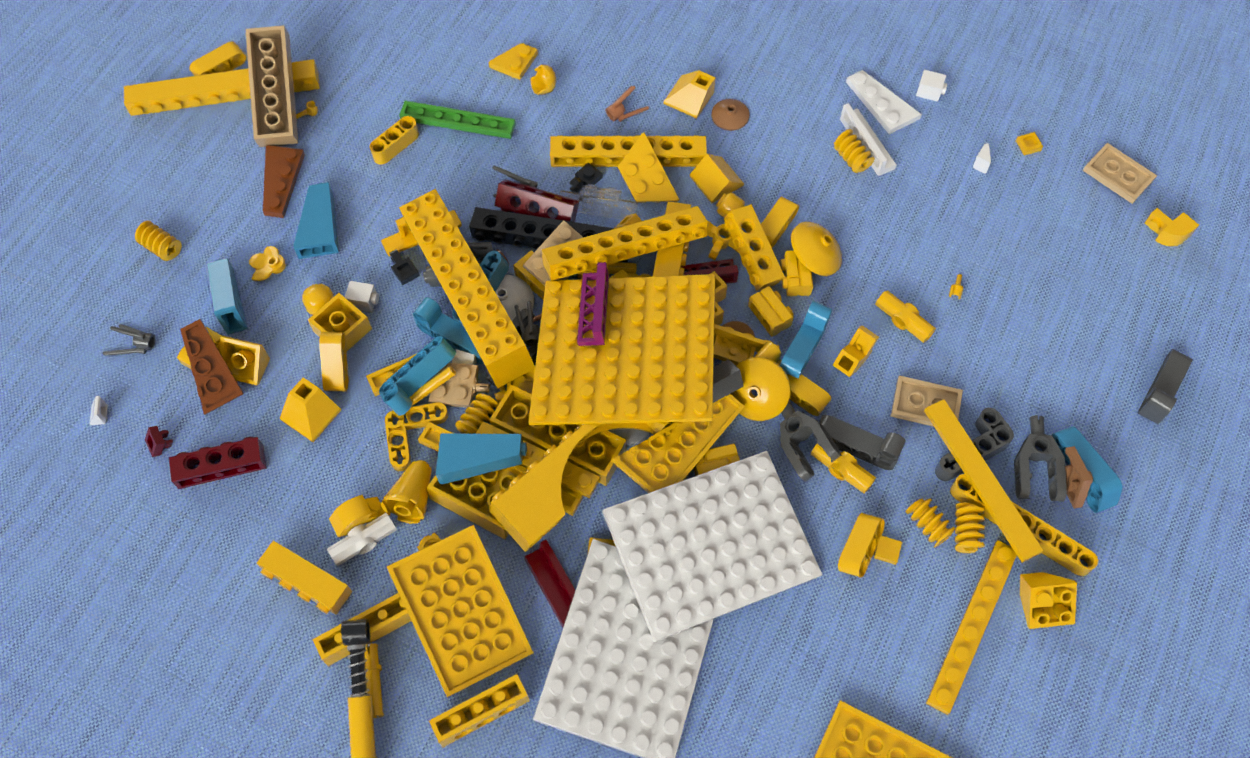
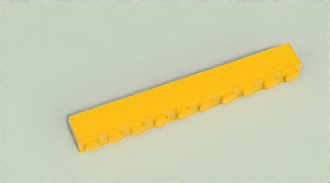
(207, 89)

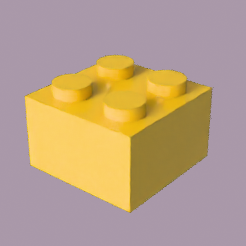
(343, 317)

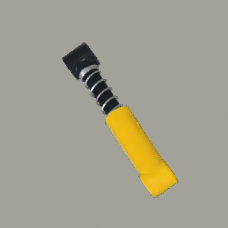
(360, 707)

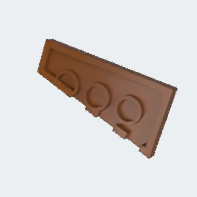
(280, 176)
(211, 373)

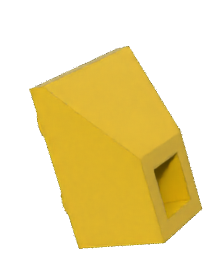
(691, 93)
(308, 410)
(1048, 599)

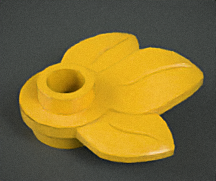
(267, 263)

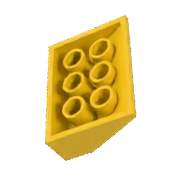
(473, 496)

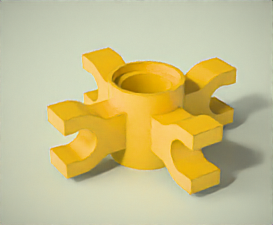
(719, 242)

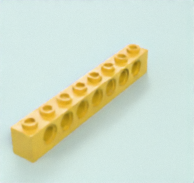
(611, 150)
(624, 242)

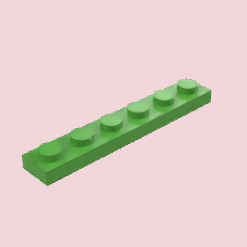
(459, 119)

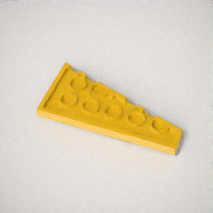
(676, 449)

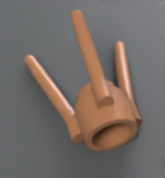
(616, 110)

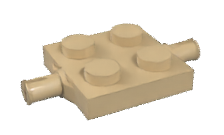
(460, 388)

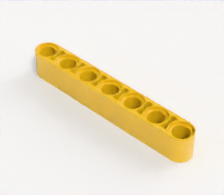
(1054, 537)

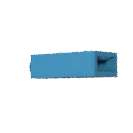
(317, 224)
(226, 296)
(476, 454)

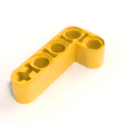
(803, 391)

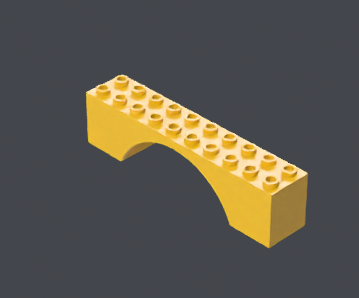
(467, 289)
(535, 500)

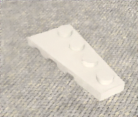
(882, 103)

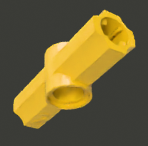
(905, 316)
(845, 468)

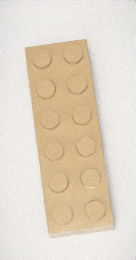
(271, 86)

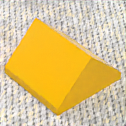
(715, 177)
(244, 359)

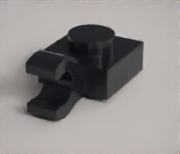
(585, 176)
(403, 269)

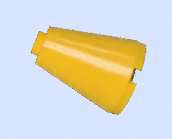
(409, 494)

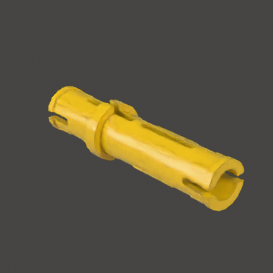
(373, 676)

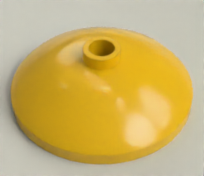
(816, 248)
(769, 382)

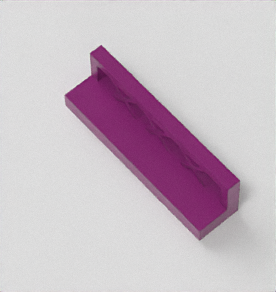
(599, 307)

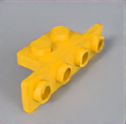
(405, 238)
(735, 345)

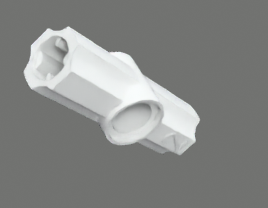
(361, 539)

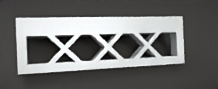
(854, 120)

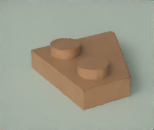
(1077, 478)

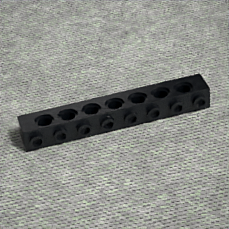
(521, 226)

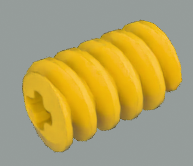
(853, 152)
(157, 241)
(476, 414)
(930, 520)
(968, 527)

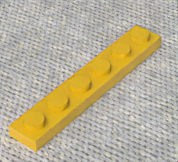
(573, 476)

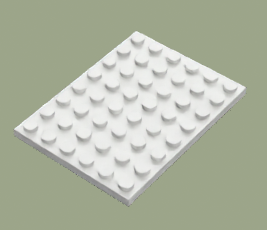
(710, 545)
(610, 673)

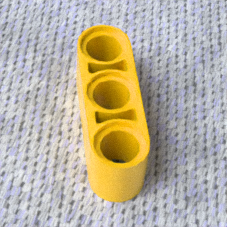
(219, 60)
(394, 140)
(779, 219)
(334, 361)
(861, 545)

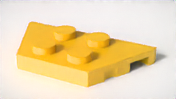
(645, 174)

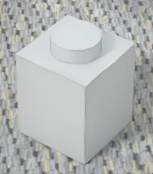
(931, 85)
(362, 295)

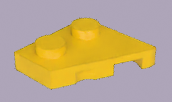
(514, 61)

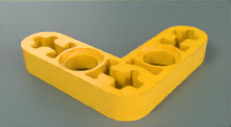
(401, 428)

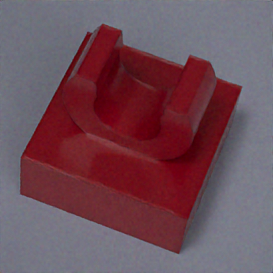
(155, 440)

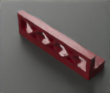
(728, 274)
(551, 580)

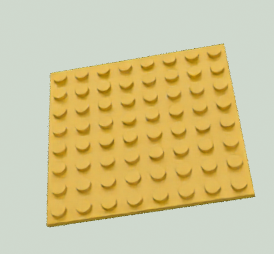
(652, 360)

